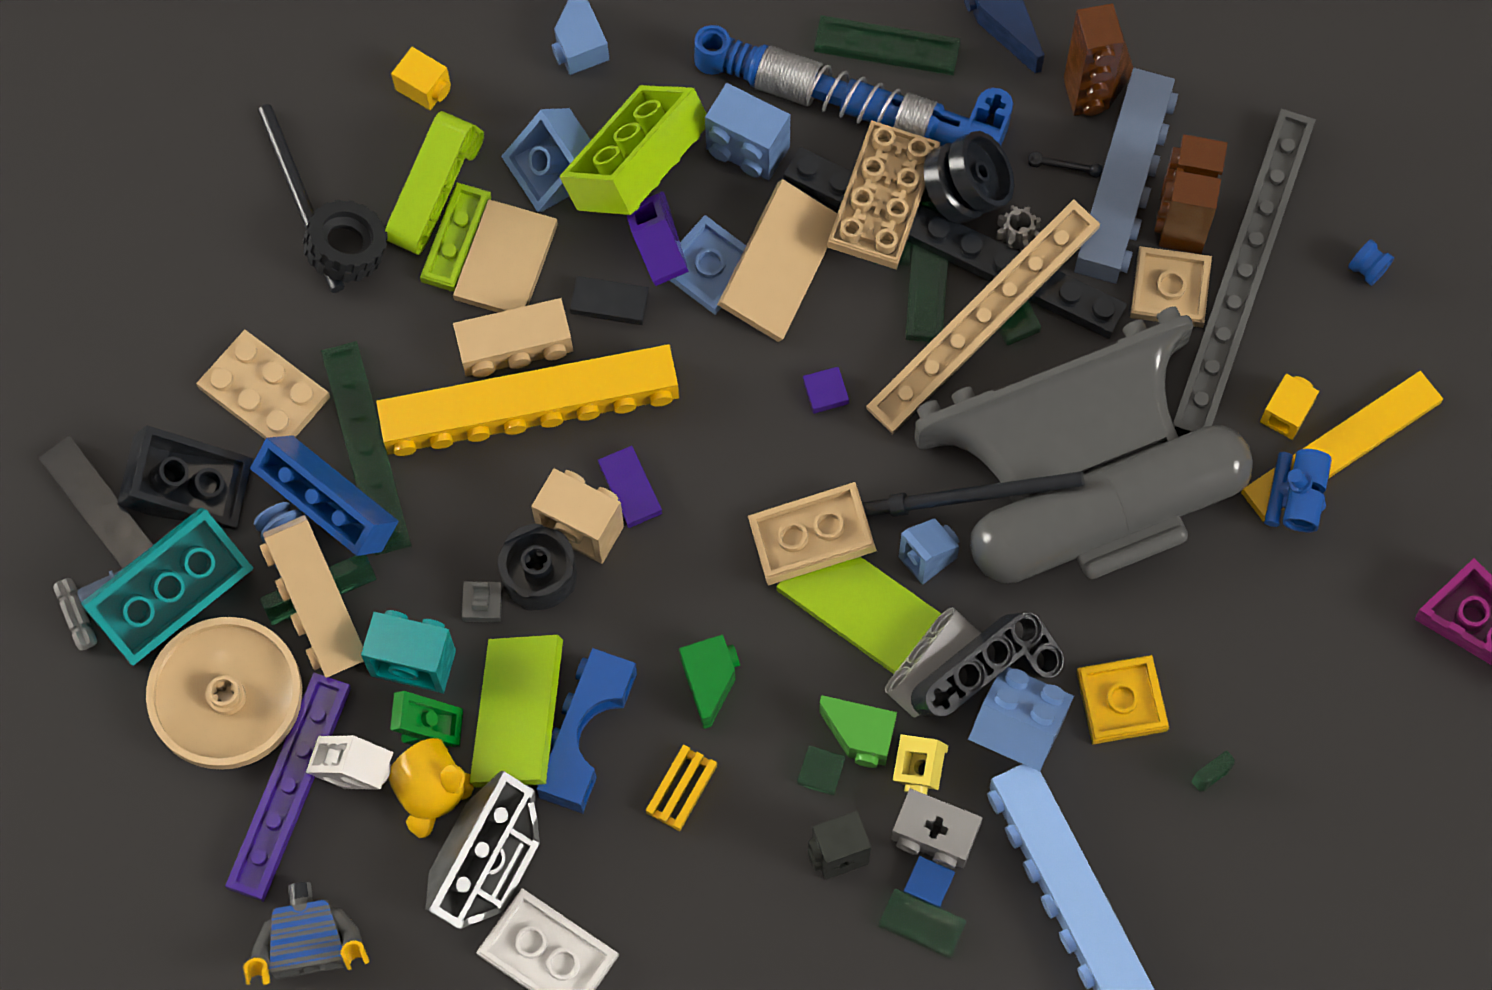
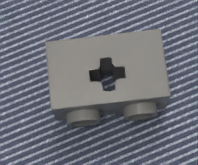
(919, 817)

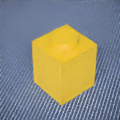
(421, 78)
(1289, 405)

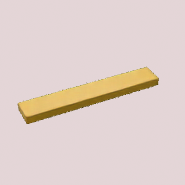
(1360, 432)

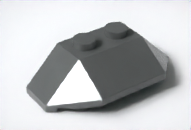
(484, 853)

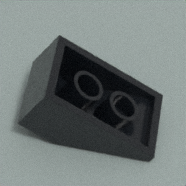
(179, 475)

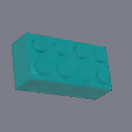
(167, 586)

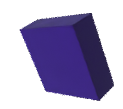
(825, 390)

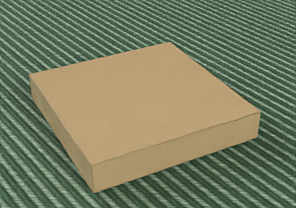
(1170, 280)

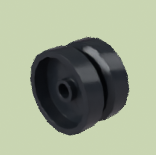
(968, 177)

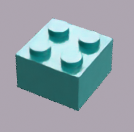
(409, 651)

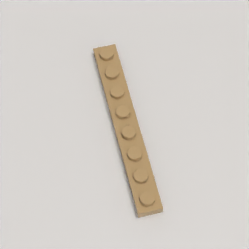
(983, 316)

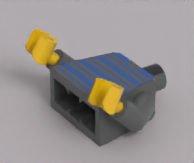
(304, 939)

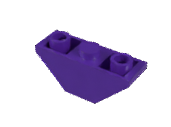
(658, 239)

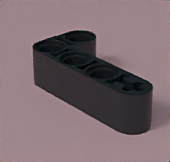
(981, 670)

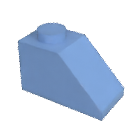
(579, 38)
(928, 549)

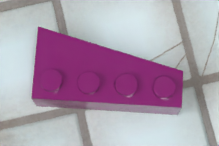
(1463, 611)

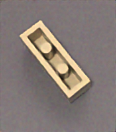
(513, 338)

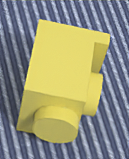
(913, 752)

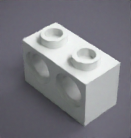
(350, 762)

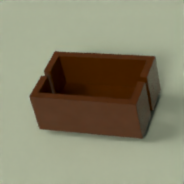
(1190, 193)

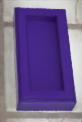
(630, 484)

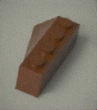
(1096, 61)

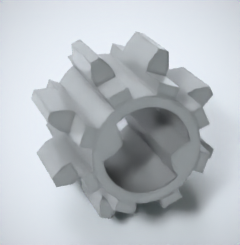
(1010, 223)

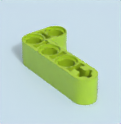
(431, 180)

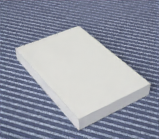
(545, 948)

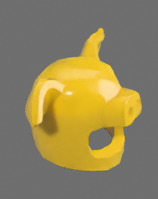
(428, 784)

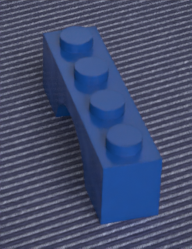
(602, 686)

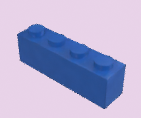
(324, 495)

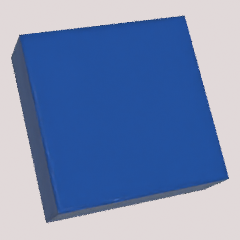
(929, 882)

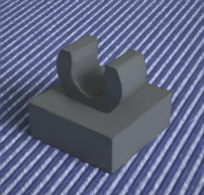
(482, 601)

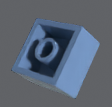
(747, 132)
(1021, 717)

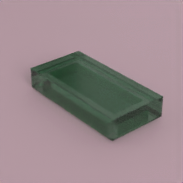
(922, 923)

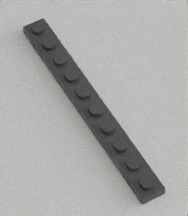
(1244, 272)

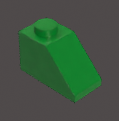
(710, 674)

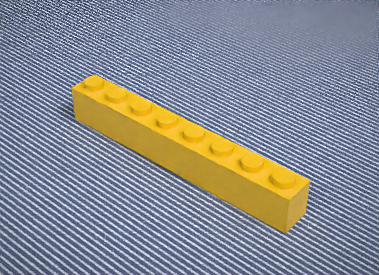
(528, 400)

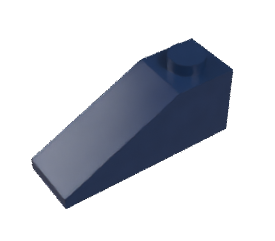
(1012, 27)

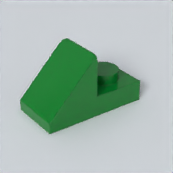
(425, 718)

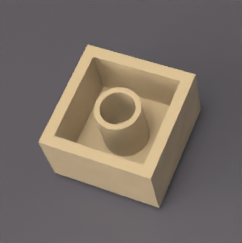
(583, 514)

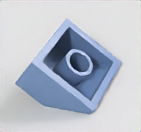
(544, 153)

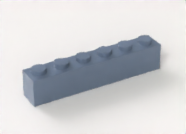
(1125, 175)

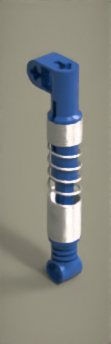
(802, 81)

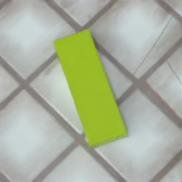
(455, 237)

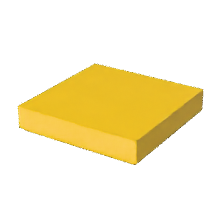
(1122, 699)

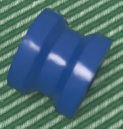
(1371, 262)

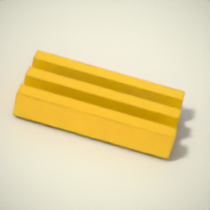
(696, 760)

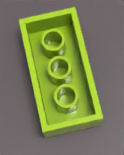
(635, 149)

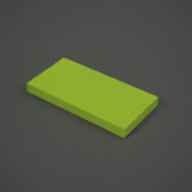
(864, 609)
(517, 709)

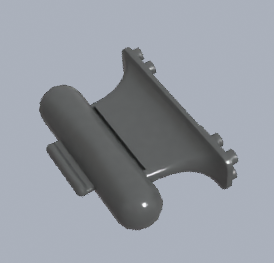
(1113, 425)

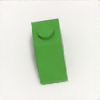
(860, 729)

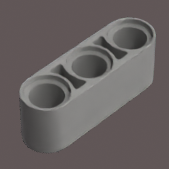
(938, 645)

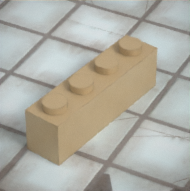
(314, 595)

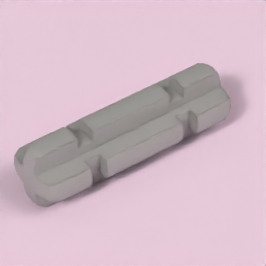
(75, 614)

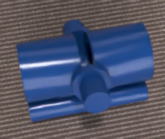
(1299, 490)

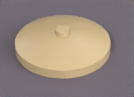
(224, 693)

